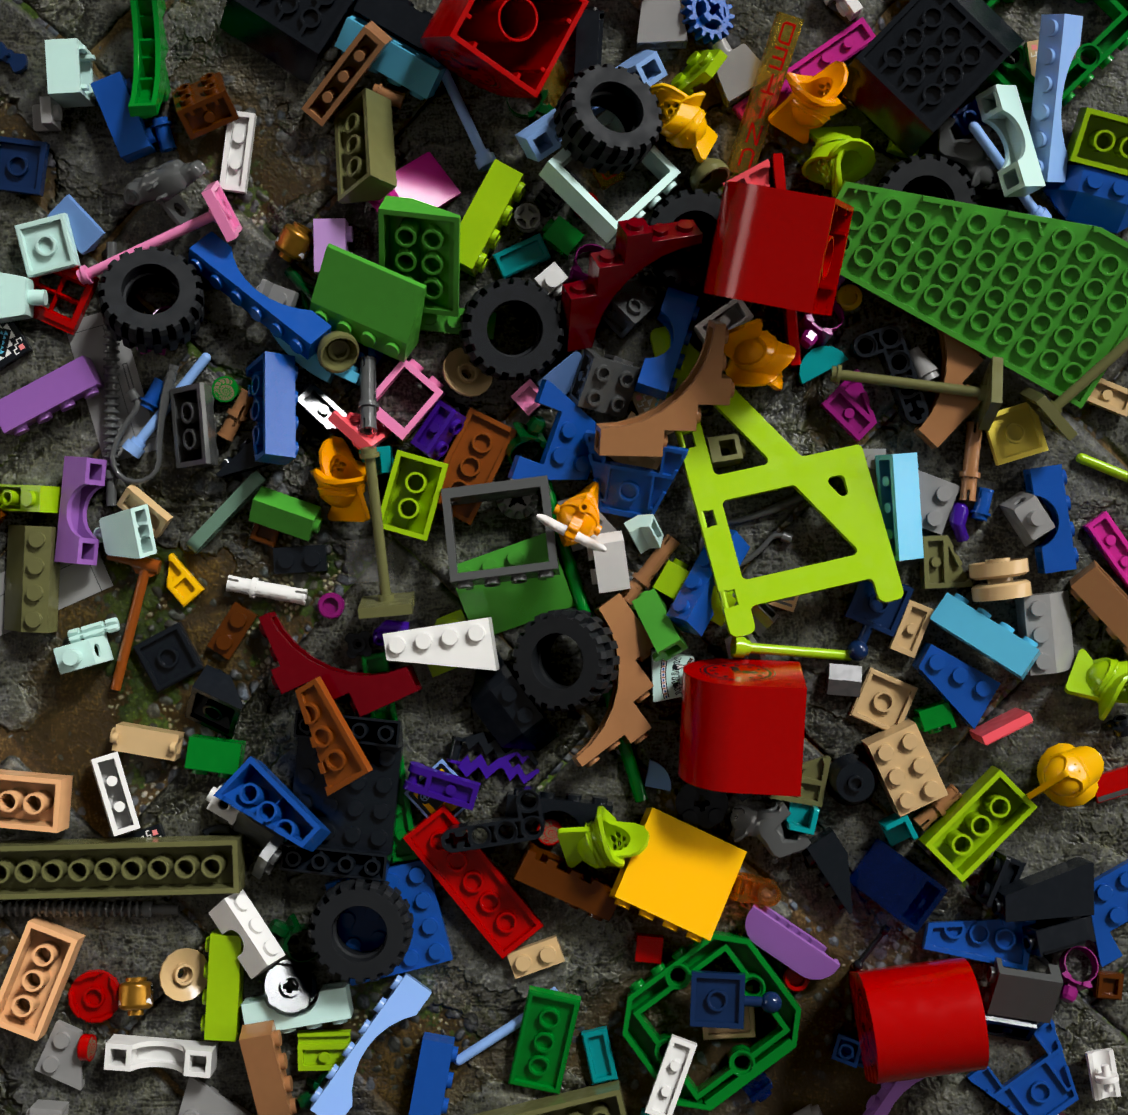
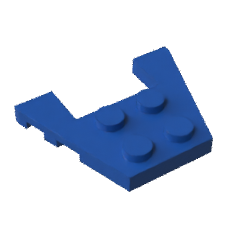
(566, 448)
(629, 488)
(1110, 910)
(1039, 1088)

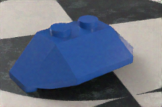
(1091, 197)

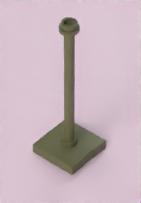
(988, 392)
(1051, 410)
(386, 602)

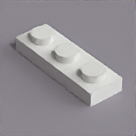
(238, 153)
(671, 1076)

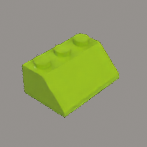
(412, 495)

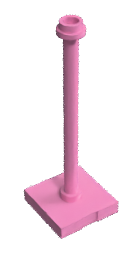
(218, 211)

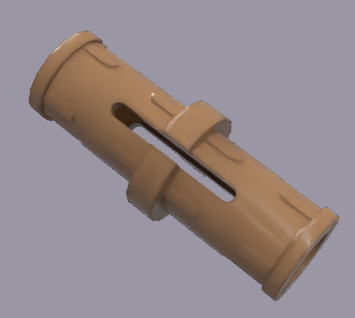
(236, 416)
(937, 808)

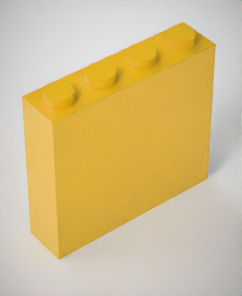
(679, 876)

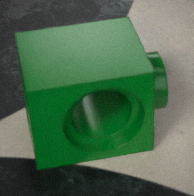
(562, 236)

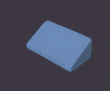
(85, 230)
(564, 373)

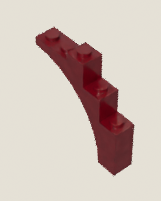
(610, 269)
(299, 667)

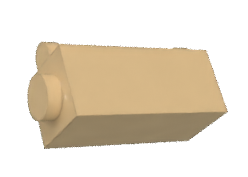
(147, 741)

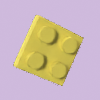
(1016, 434)

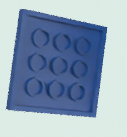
(366, 930)

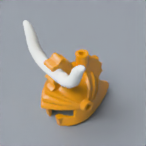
(577, 519)

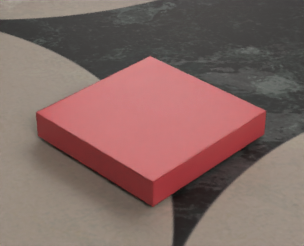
(1001, 726)

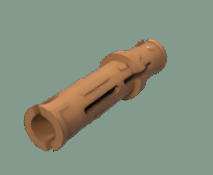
(970, 463)
(646, 573)

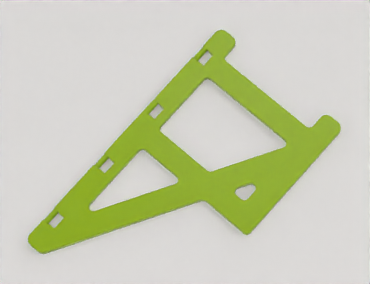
(852, 516)

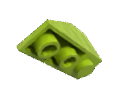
(30, 498)

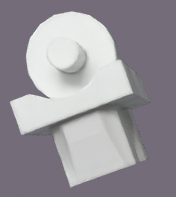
(1103, 1073)

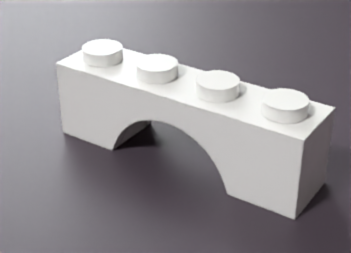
(136, 1052)

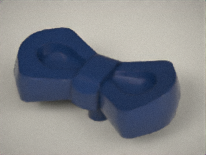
(17, 61)

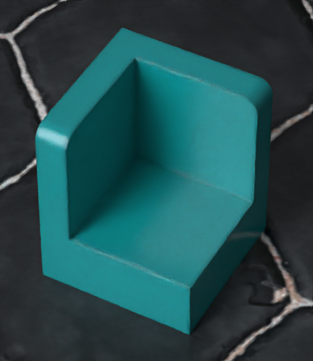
(385, 461)
(802, 818)
(897, 828)

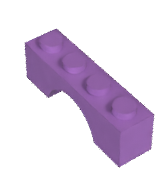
(79, 482)

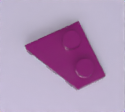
(851, 409)

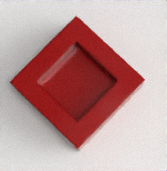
(649, 948)

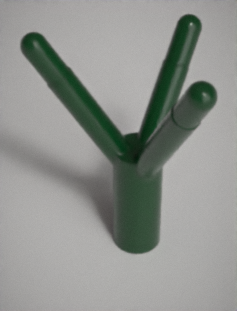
(301, 285)

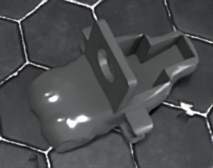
(163, 186)

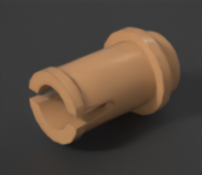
(397, 98)

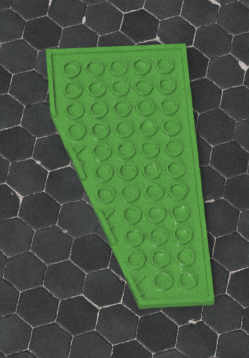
(995, 279)

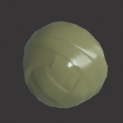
(709, 175)
(337, 351)

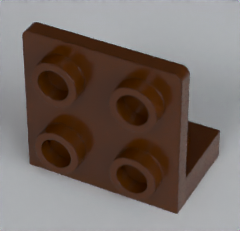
(204, 105)

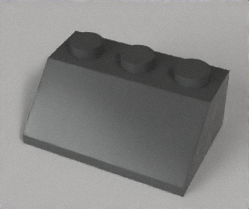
(194, 426)

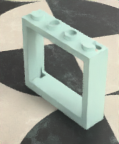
(586, 206)

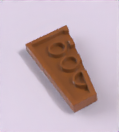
(335, 744)

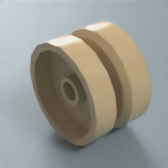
(999, 577)

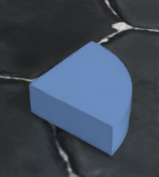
(657, 776)

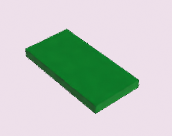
(544, 1039)

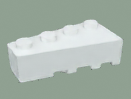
(451, 644)

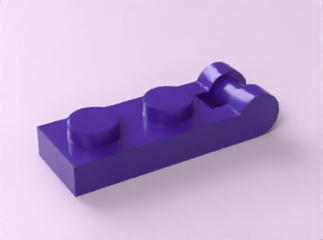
(442, 786)

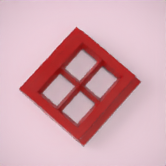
(56, 319)

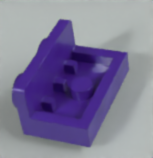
(438, 430)

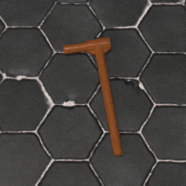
(146, 568)

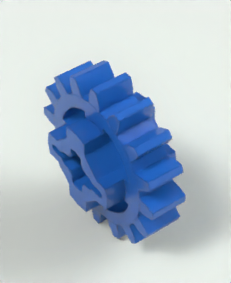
(708, 19)

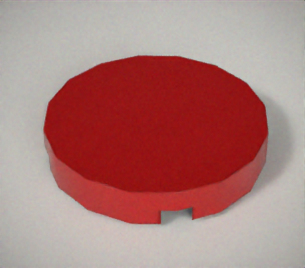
(94, 996)

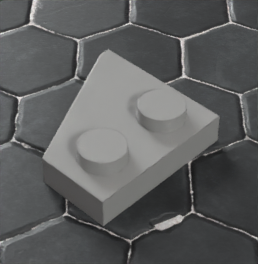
(936, 501)
(60, 1056)

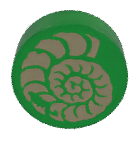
(225, 389)

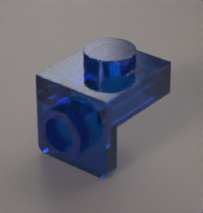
(759, 1087)

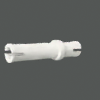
(254, 588)

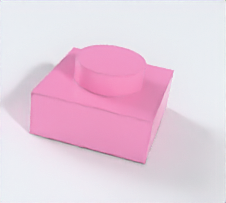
(526, 396)

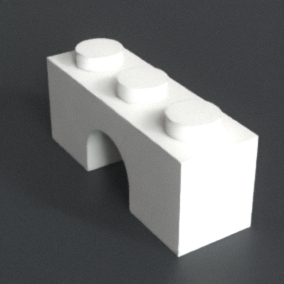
(260, 946)

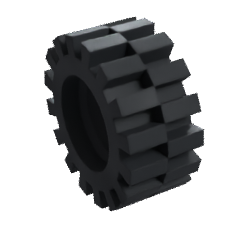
(549, 200)

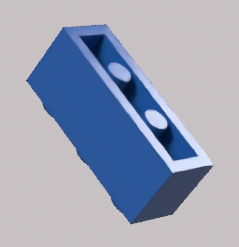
(129, 133)
(433, 1075)

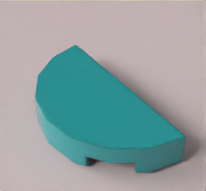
(819, 361)

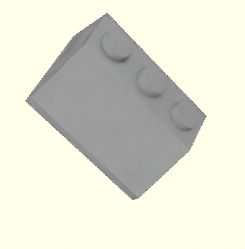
(1048, 622)

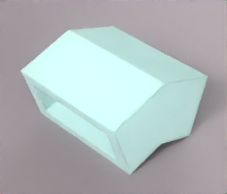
(644, 532)

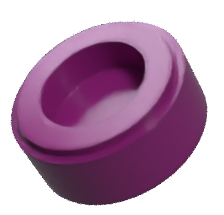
(331, 605)

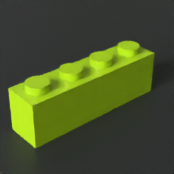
(224, 987)

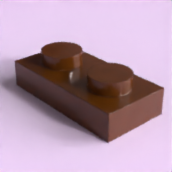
(232, 630)

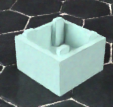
(69, 72)

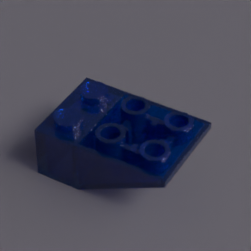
(897, 885)

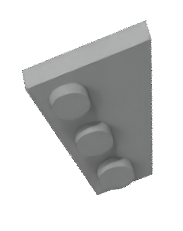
(205, 1100)

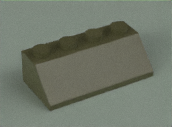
(365, 148)
(31, 580)

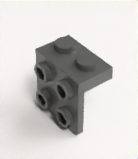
(262, 838)

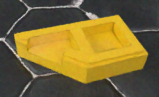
(182, 582)

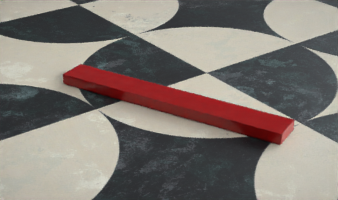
(789, 316)

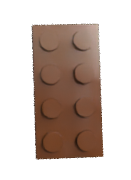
(475, 458)

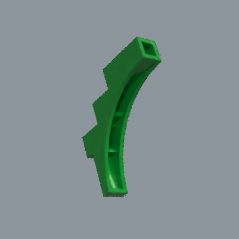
(150, 73)

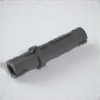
(368, 403)

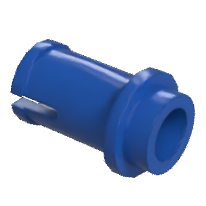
(164, 134)
(152, 396)
(982, 505)

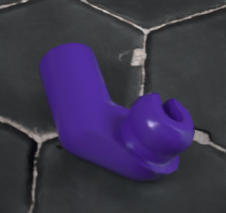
(958, 519)
(387, 627)

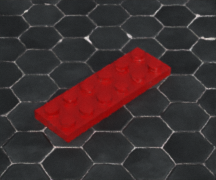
(474, 884)

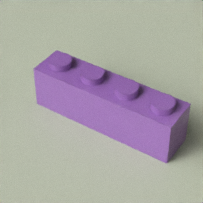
(48, 395)

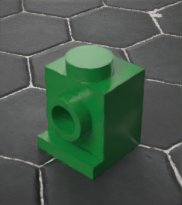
(934, 716)

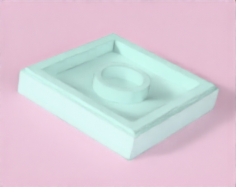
(47, 245)

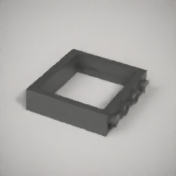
(497, 491)

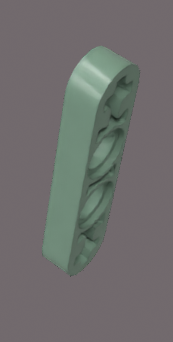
(226, 512)

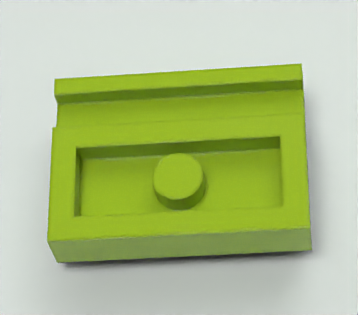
(321, 1048)

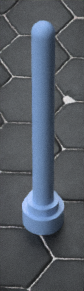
(483, 156)
(998, 161)
(137, 444)
(490, 1039)

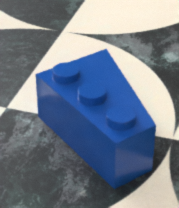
(956, 682)

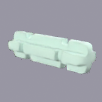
(94, 630)

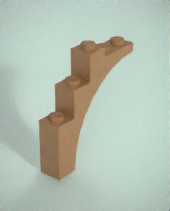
(950, 410)
(680, 411)
(632, 684)

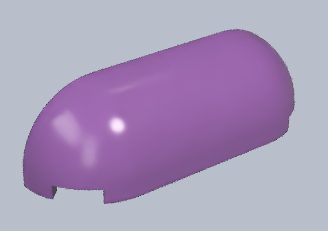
(789, 944)

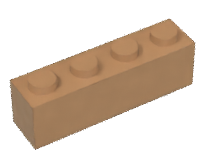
(346, 73)
(1104, 598)
(267, 1069)

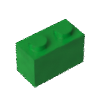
(214, 755)

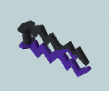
(501, 762)

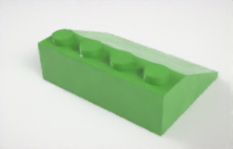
(424, 247)
(369, 302)
(514, 603)

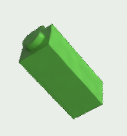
(285, 513)
(660, 629)

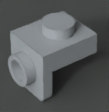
(47, 115)

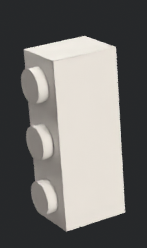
(115, 794)

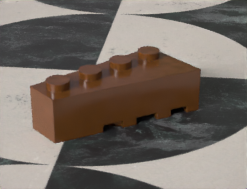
(572, 885)

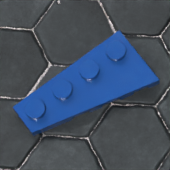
(979, 940)

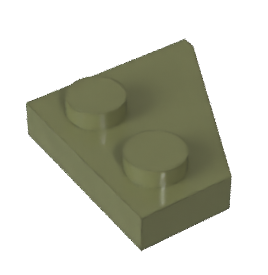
(941, 565)
(813, 782)

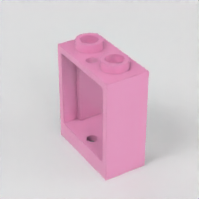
(432, 383)

